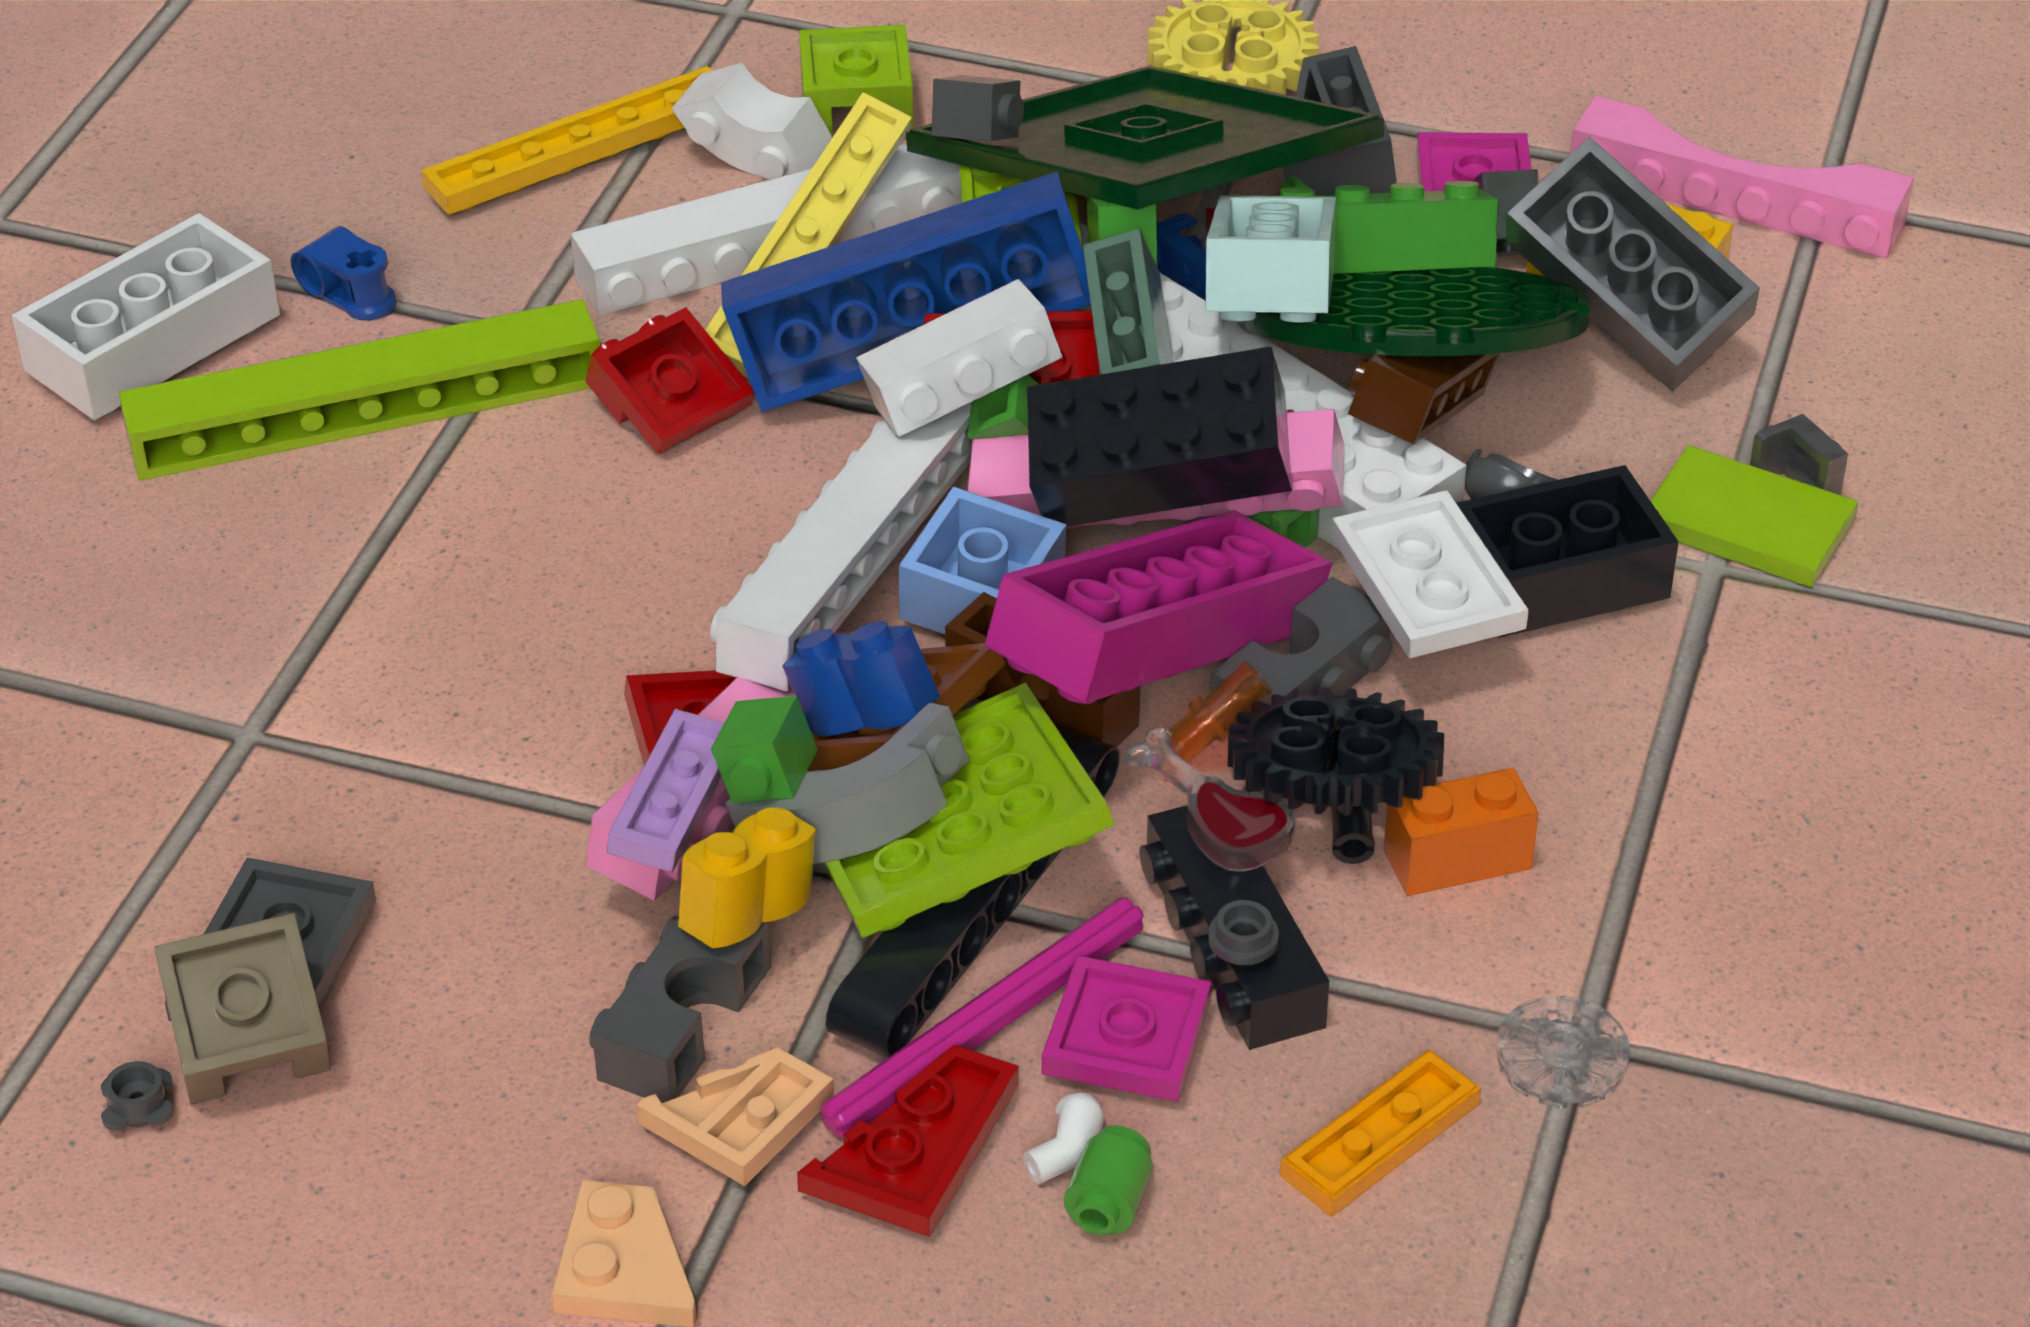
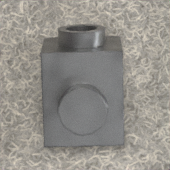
(1800, 453)

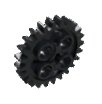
(1291, 751)

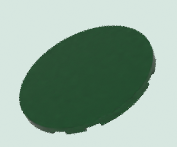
(1437, 313)

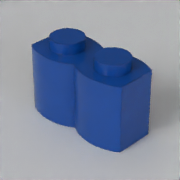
(860, 678)

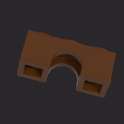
(1106, 719)

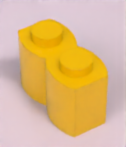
(746, 877)

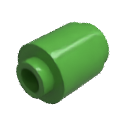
(1109, 1181)

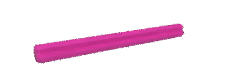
(983, 1015)

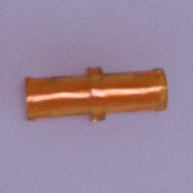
(1212, 715)

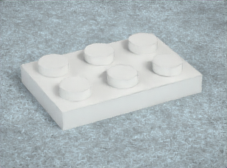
(1429, 574)

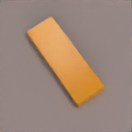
(1379, 1132)

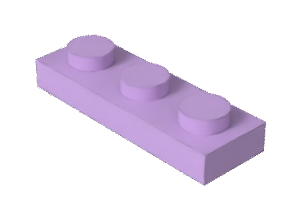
(668, 794)

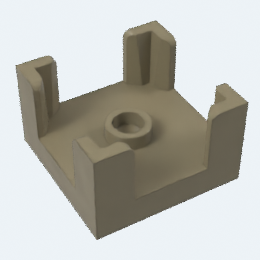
(241, 1004)

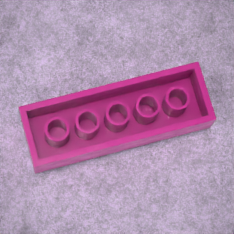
(1152, 605)

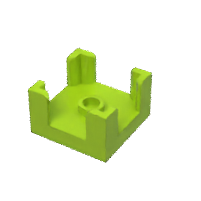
(855, 60)

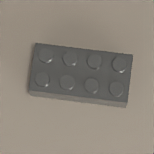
(1635, 260)

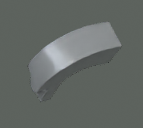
(879, 794)

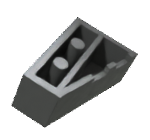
(1342, 81)

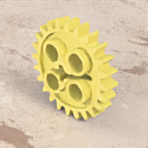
(1266, 47)

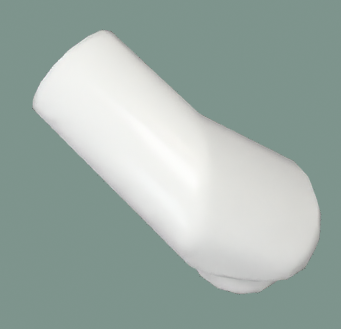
(1078, 1122)

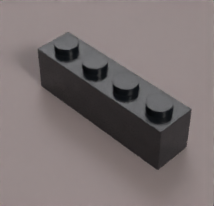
(1265, 999)

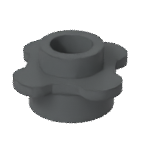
(136, 1096)

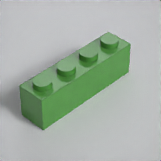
(1411, 227)

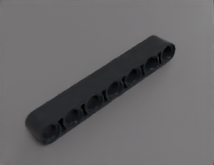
(923, 958)

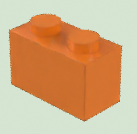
(1462, 832)

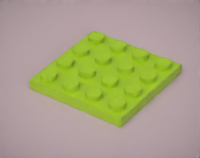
(1003, 812)

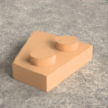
(741, 1113)
(621, 1260)

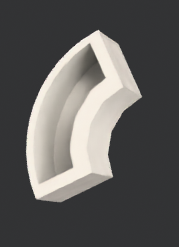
(752, 124)

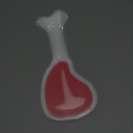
(1226, 824)

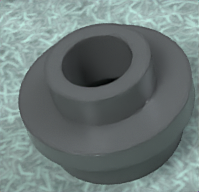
(1243, 933)

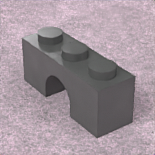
(1332, 645)
(649, 1035)

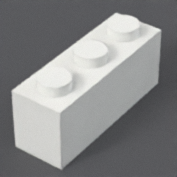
(959, 357)

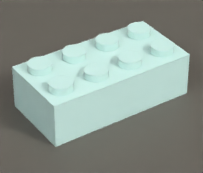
(1271, 257)

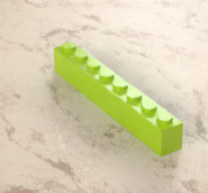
(358, 389)

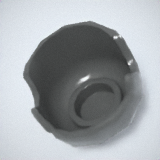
(1498, 475)

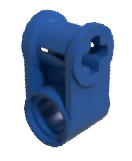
(345, 274)

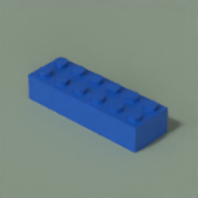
(820, 311)

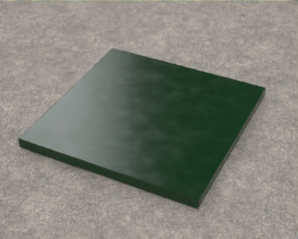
(1156, 136)

